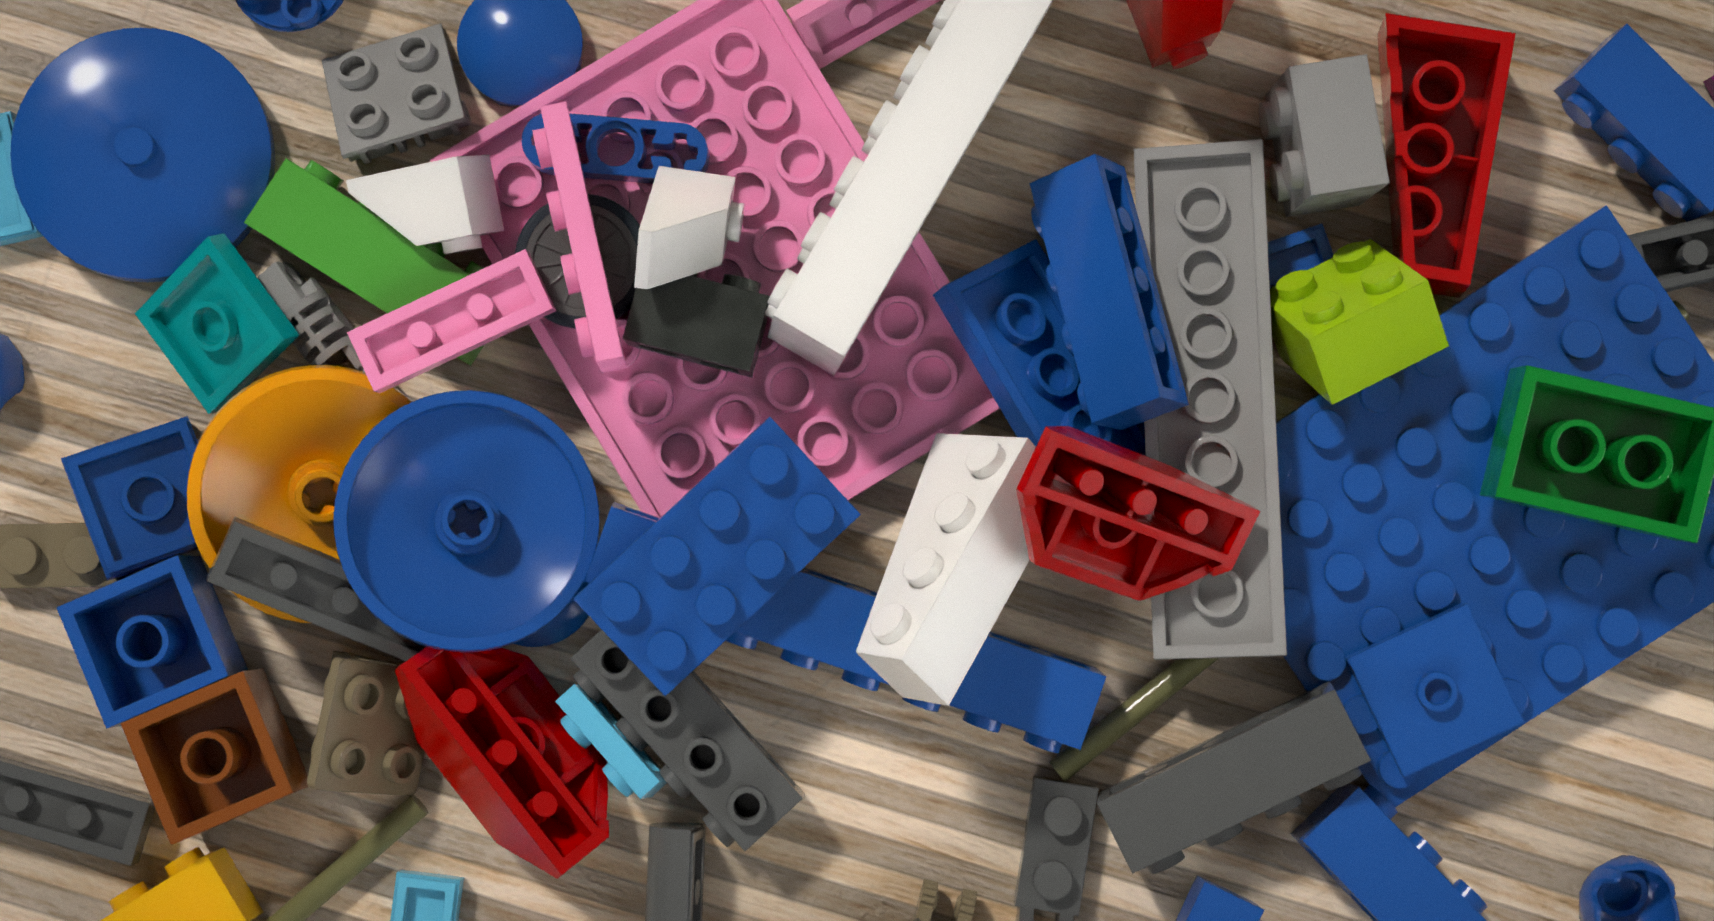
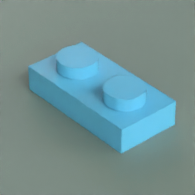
(596, 725)

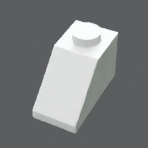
(436, 201)
(686, 225)

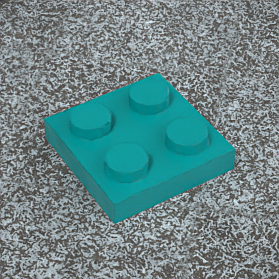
(216, 323)

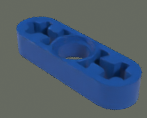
(600, 126)

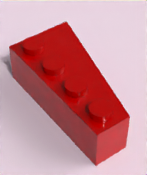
(1441, 131)

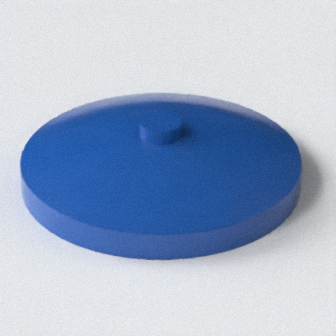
(140, 152)
(466, 521)

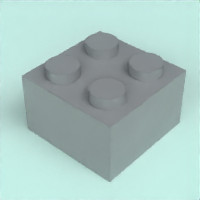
(1324, 136)

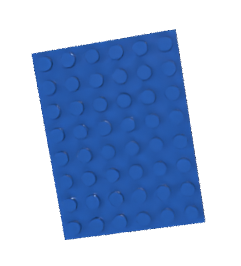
(1391, 513)

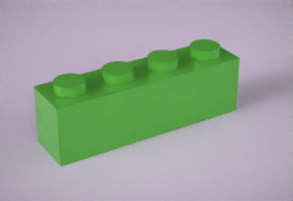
(350, 241)

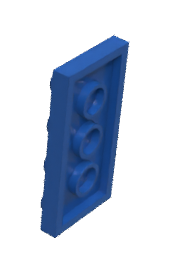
(1015, 340)
(717, 556)

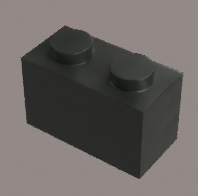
(701, 321)

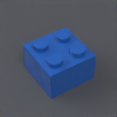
(151, 638)

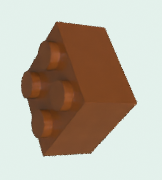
(216, 754)

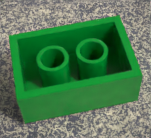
(1602, 454)

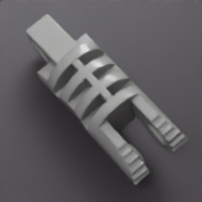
(313, 315)

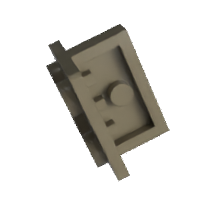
(364, 731)

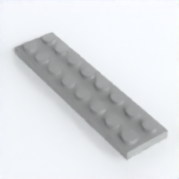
(1211, 268)

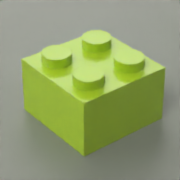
(1354, 320)

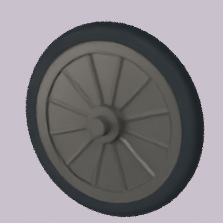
(618, 244)

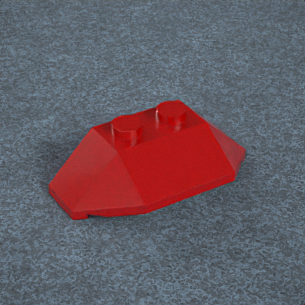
(1125, 517)
(502, 748)

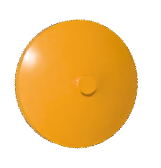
(280, 457)

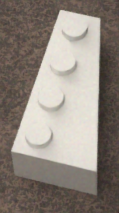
(949, 566)

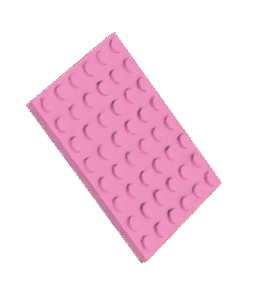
(786, 138)

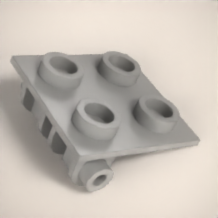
(394, 94)

